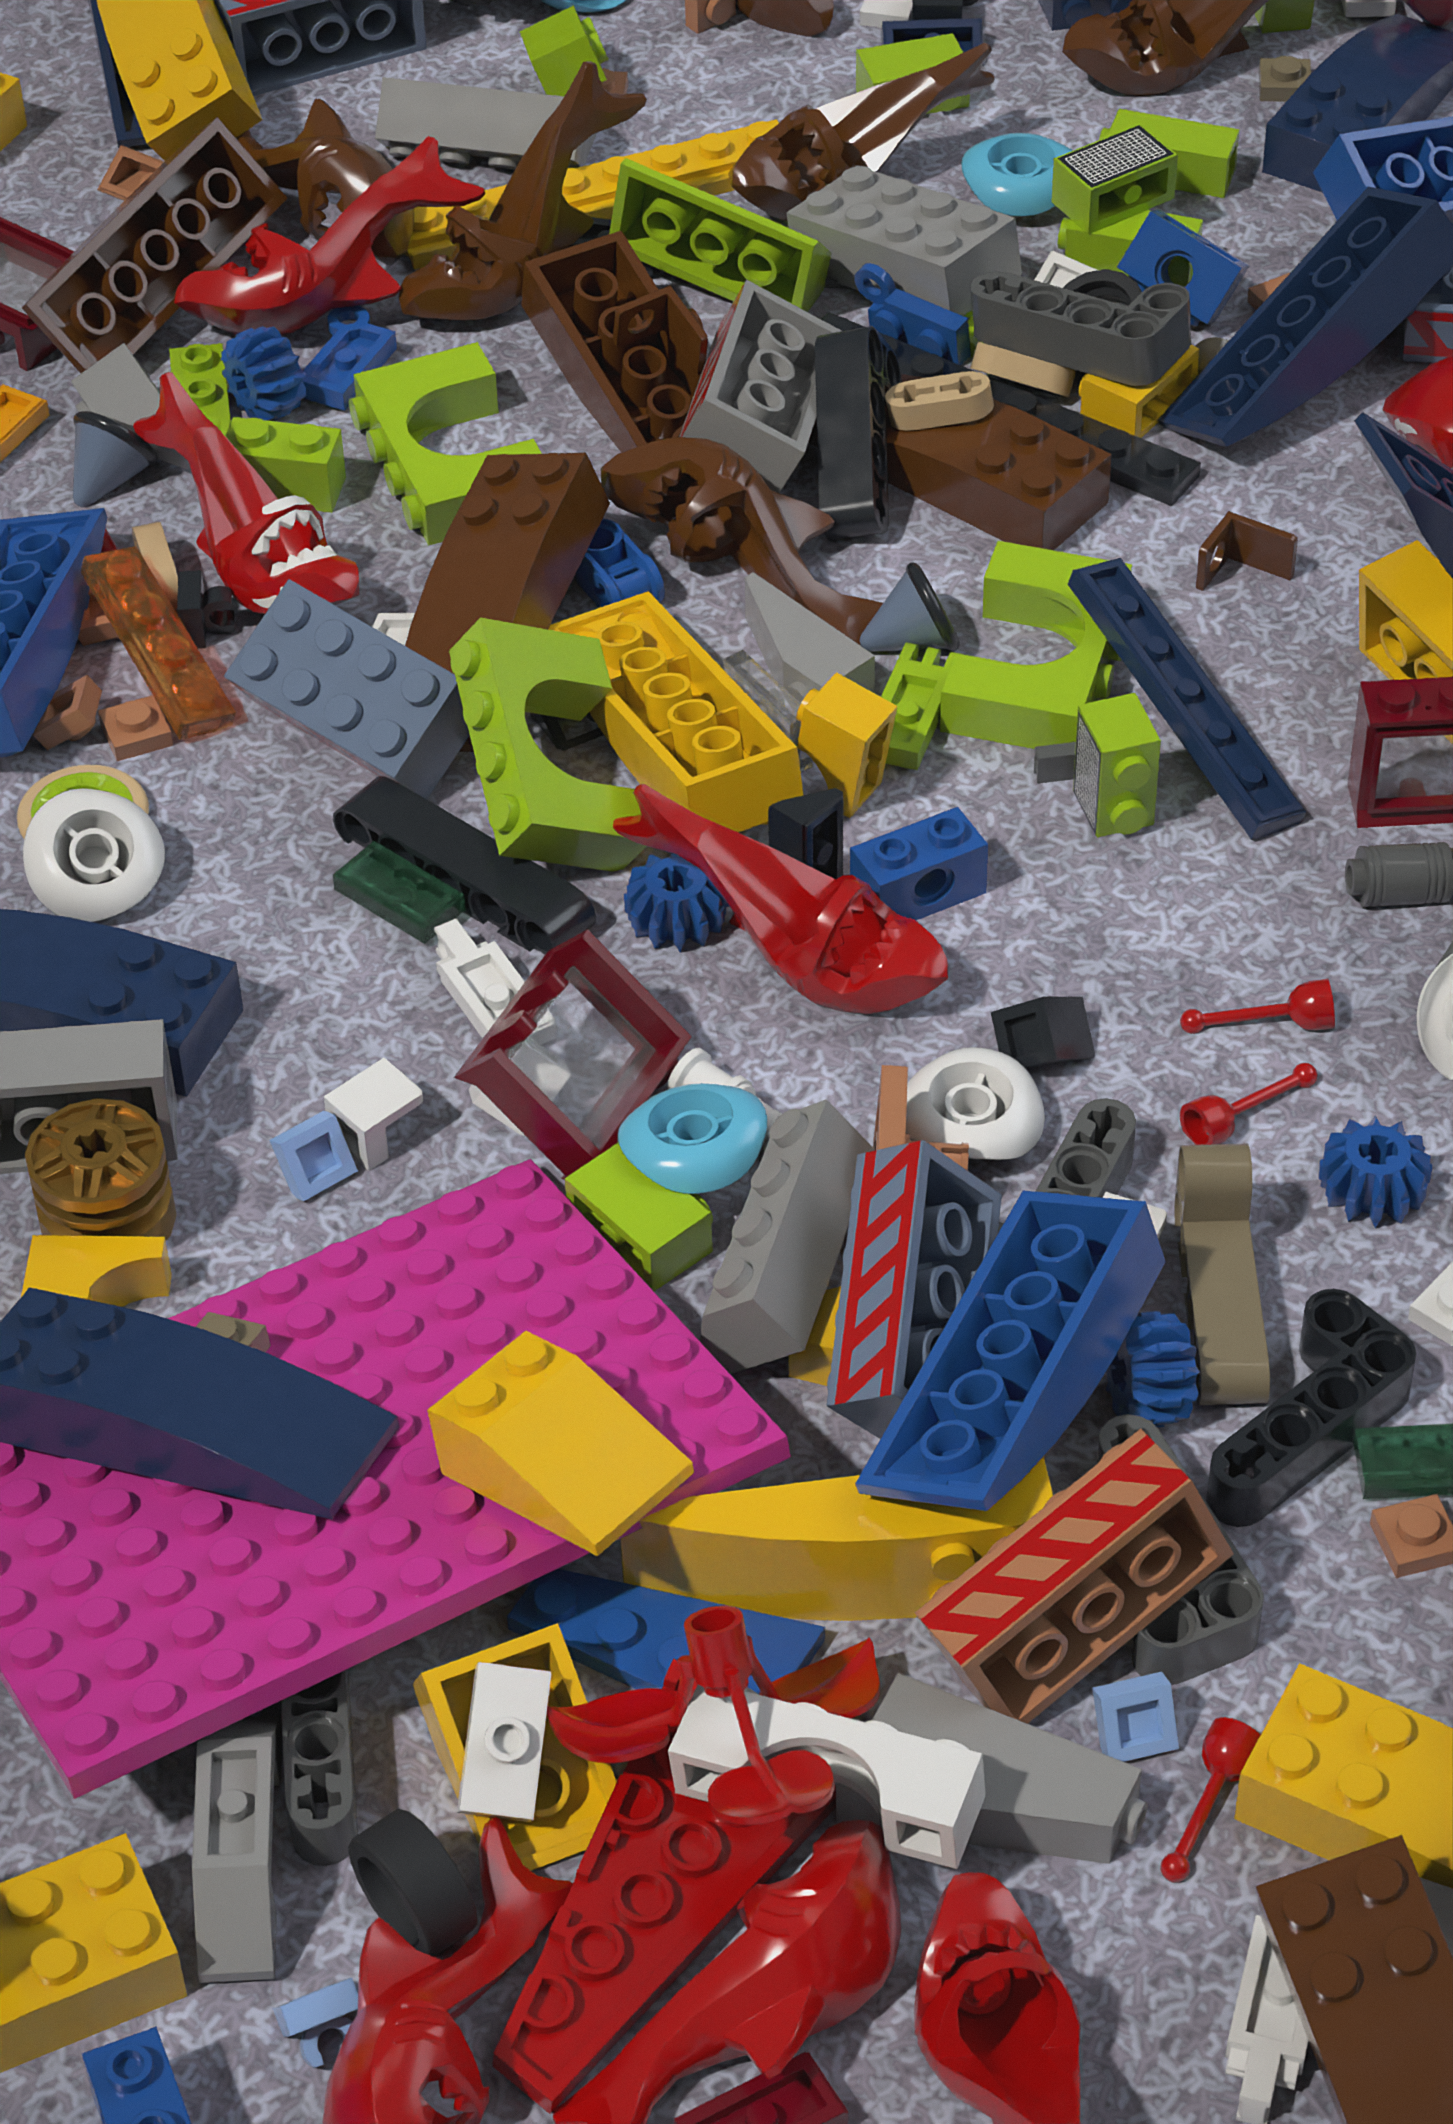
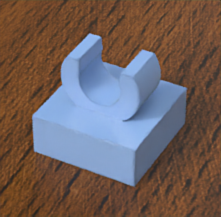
(313, 1155)
(1136, 1717)
(315, 2014)

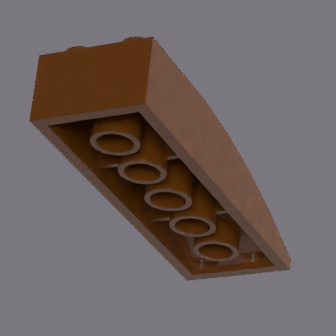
(172, 225)
(572, 300)
(1002, 474)
(509, 549)
(1368, 1982)

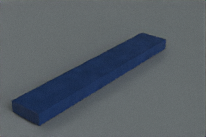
(1186, 698)

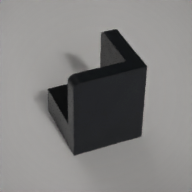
(1044, 1031)

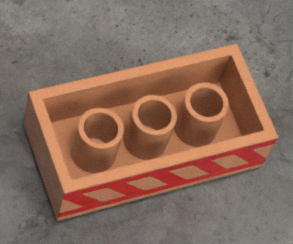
(1076, 1580)

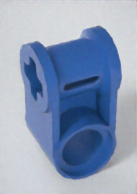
(617, 568)

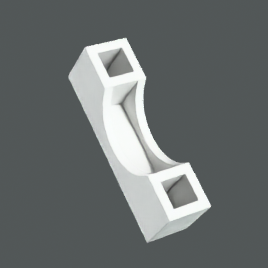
(918, 1786)

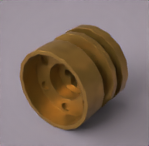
(101, 1172)

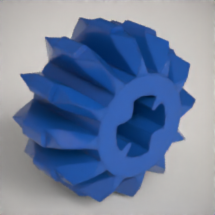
(263, 373)
(673, 902)
(1375, 1170)
(1154, 1370)

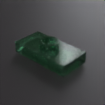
(398, 891)
(1405, 1460)

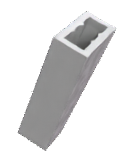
(1038, 1786)

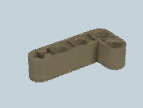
(1221, 1273)

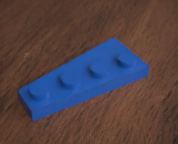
(639, 1630)

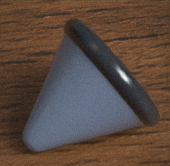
(105, 456)
(912, 616)

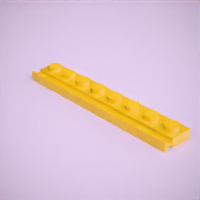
(593, 187)

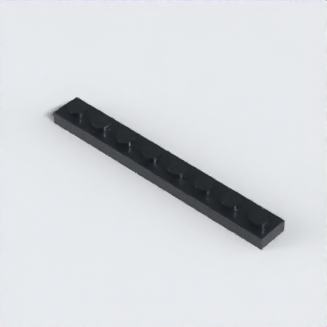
(1134, 461)

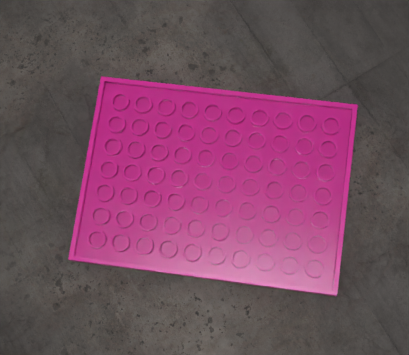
(179, 1609)

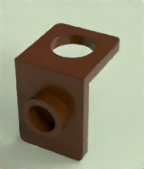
(667, 314)
(1249, 544)

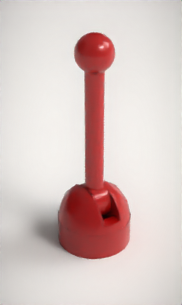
(1308, 1006)
(1217, 1116)
(1224, 1756)

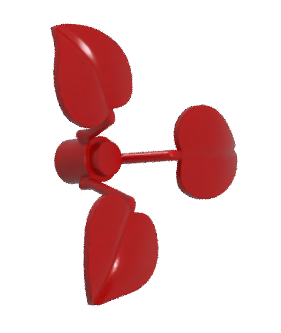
(721, 1660)

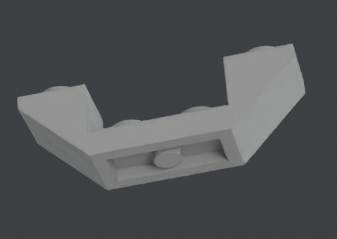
(234, 1850)

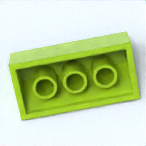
(714, 239)

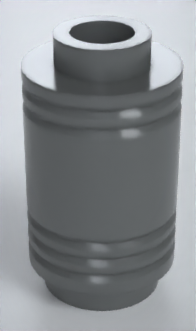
(1401, 874)

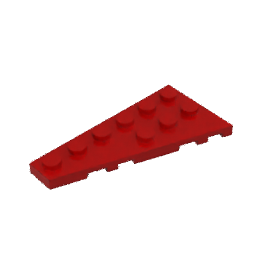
(639, 1912)

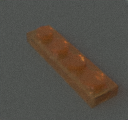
(158, 642)

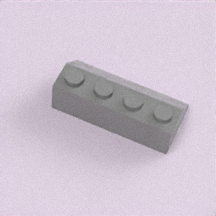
(465, 121)
(784, 1240)

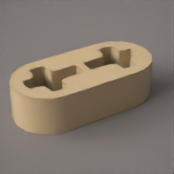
(1023, 369)
(939, 401)
(156, 553)

